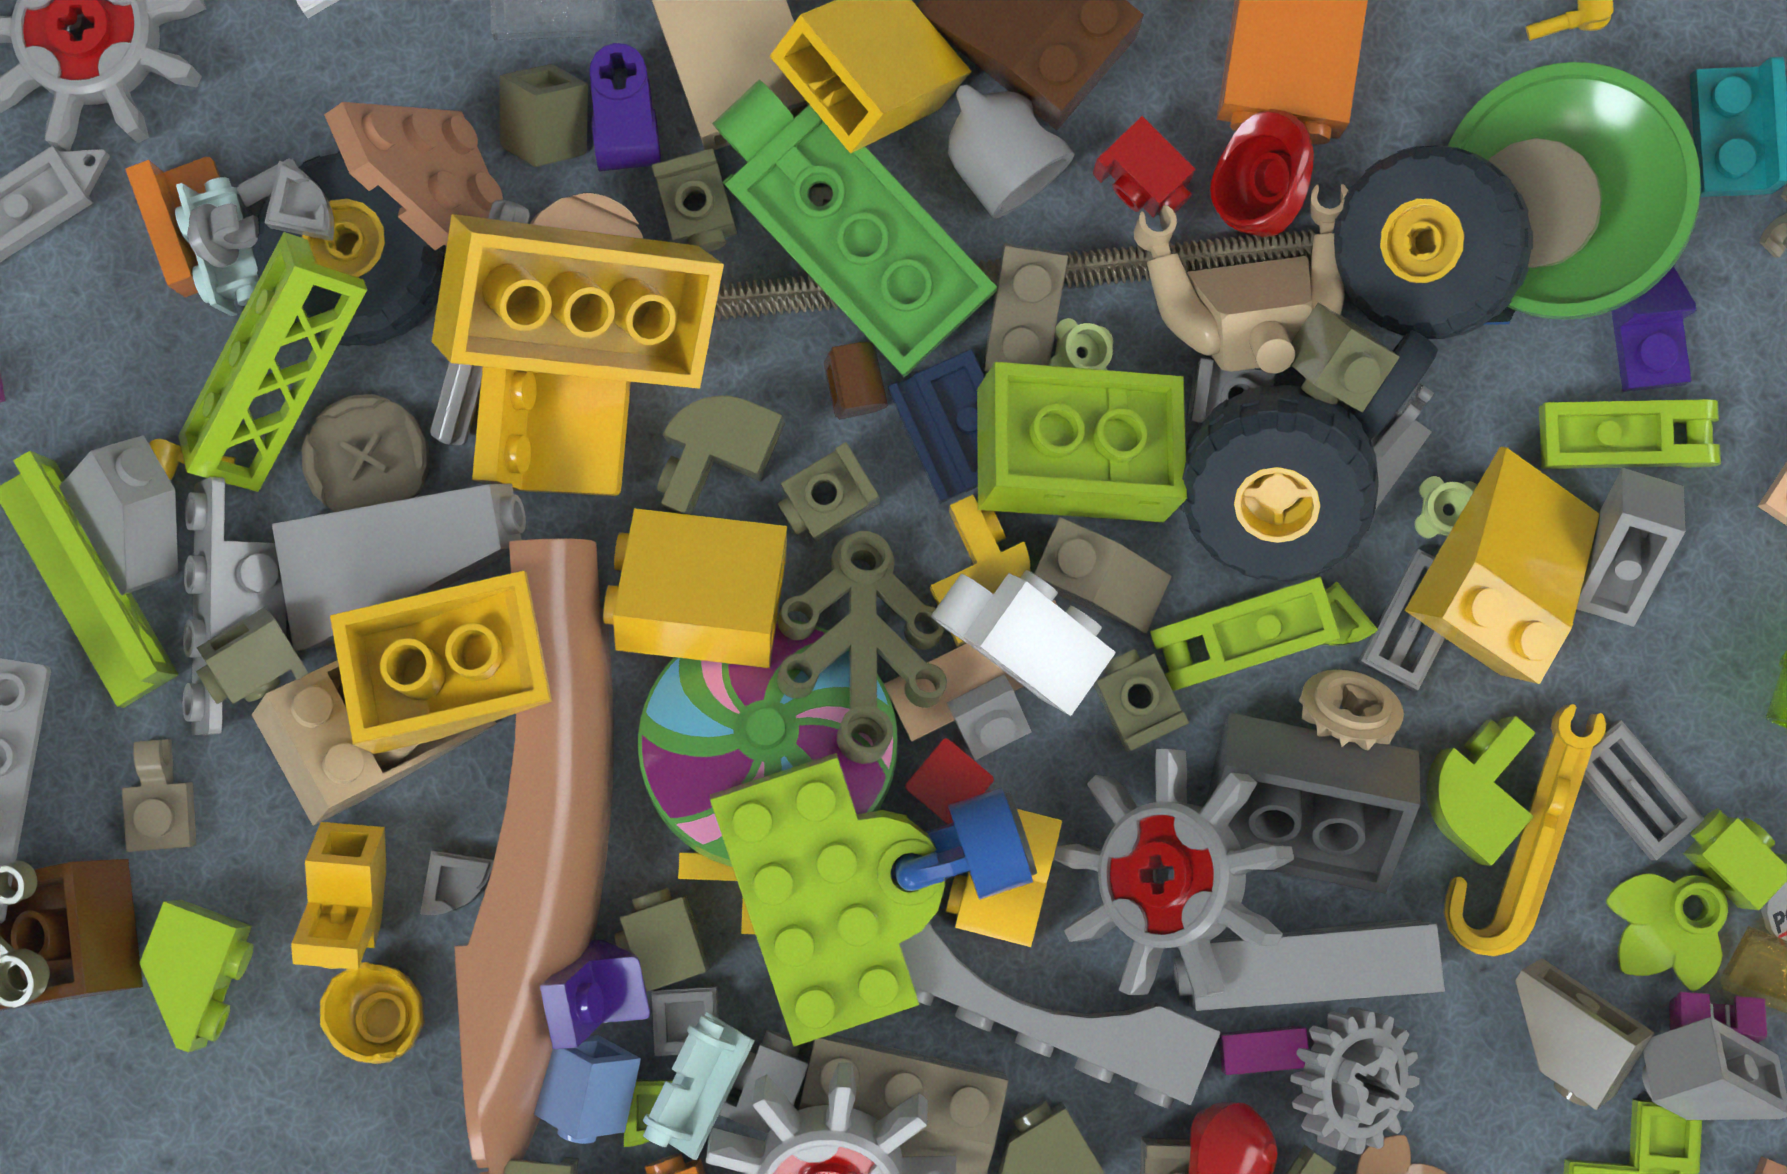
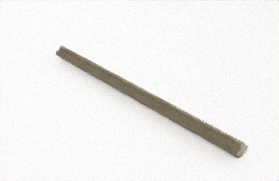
(1079, 267)

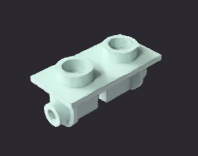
(217, 284)
(700, 1087)

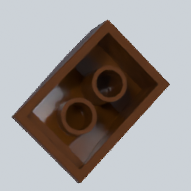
(1039, 47)
(82, 928)

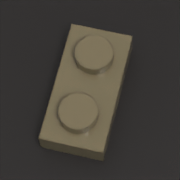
(1025, 306)

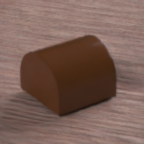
(855, 380)

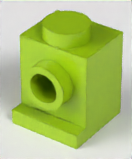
(1738, 859)

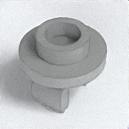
(218, 234)

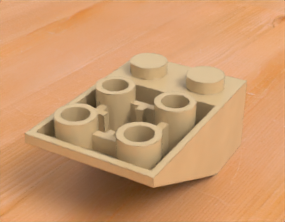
(315, 749)

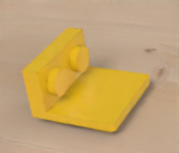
(551, 432)

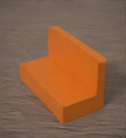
(157, 201)

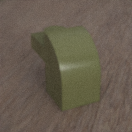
(718, 432)

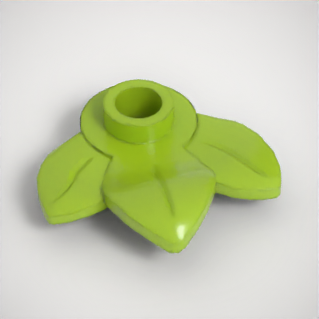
(1661, 933)

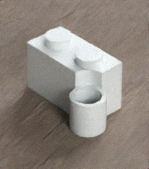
(1028, 636)

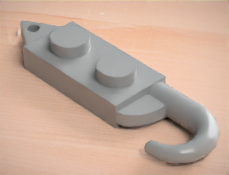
(45, 194)

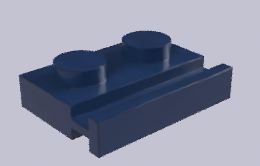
(942, 422)

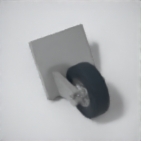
(1393, 410)

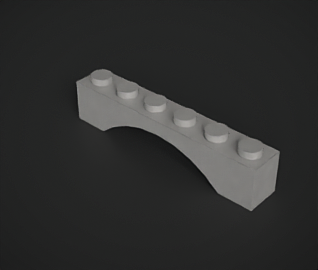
(1143, 1043)

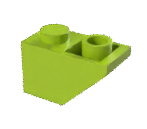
(191, 967)

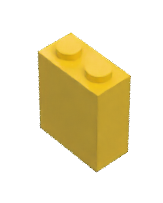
(869, 67)
(697, 588)

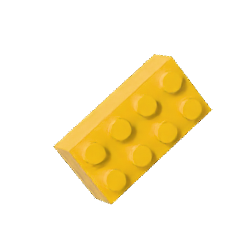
(575, 302)

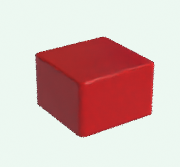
(947, 779)

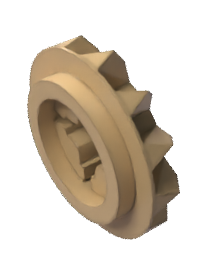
(1361, 695)

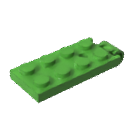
(865, 247)

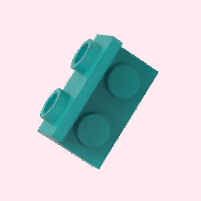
(1741, 128)

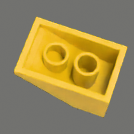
(1510, 570)
(440, 662)

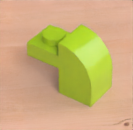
(1468, 801)

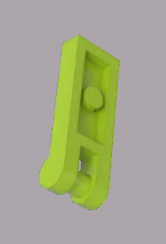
(1627, 434)
(1248, 633)

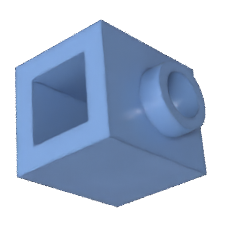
(588, 1090)

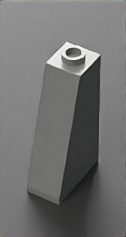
(389, 553)
(1323, 965)

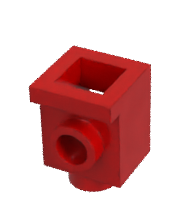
(1146, 170)

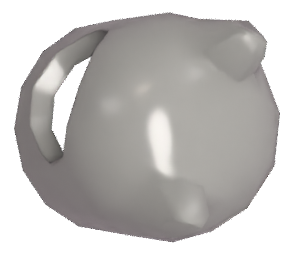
(1004, 149)

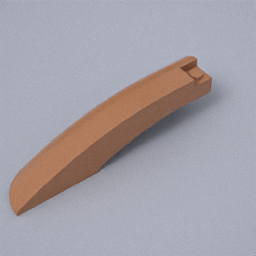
(547, 859)

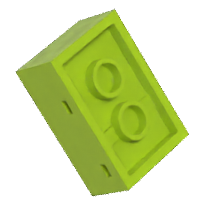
(1080, 442)

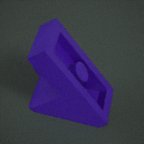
(1653, 336)
(593, 990)

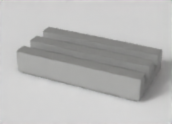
(1391, 667)
(1621, 811)

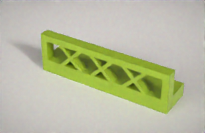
(249, 354)
(104, 621)

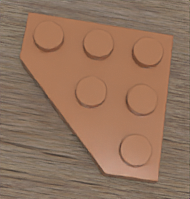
(420, 159)

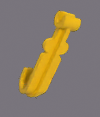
(1536, 846)

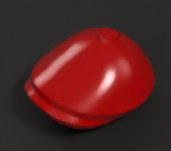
(1263, 174)
(1231, 1141)

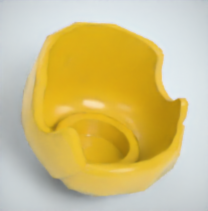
(372, 1013)

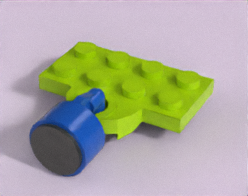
(846, 888)

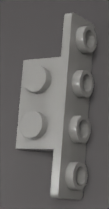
(227, 586)
(21, 715)

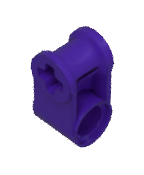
(623, 118)

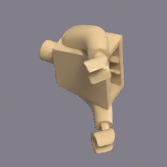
(1244, 311)

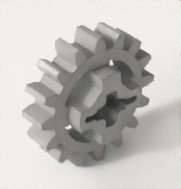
(1355, 1080)

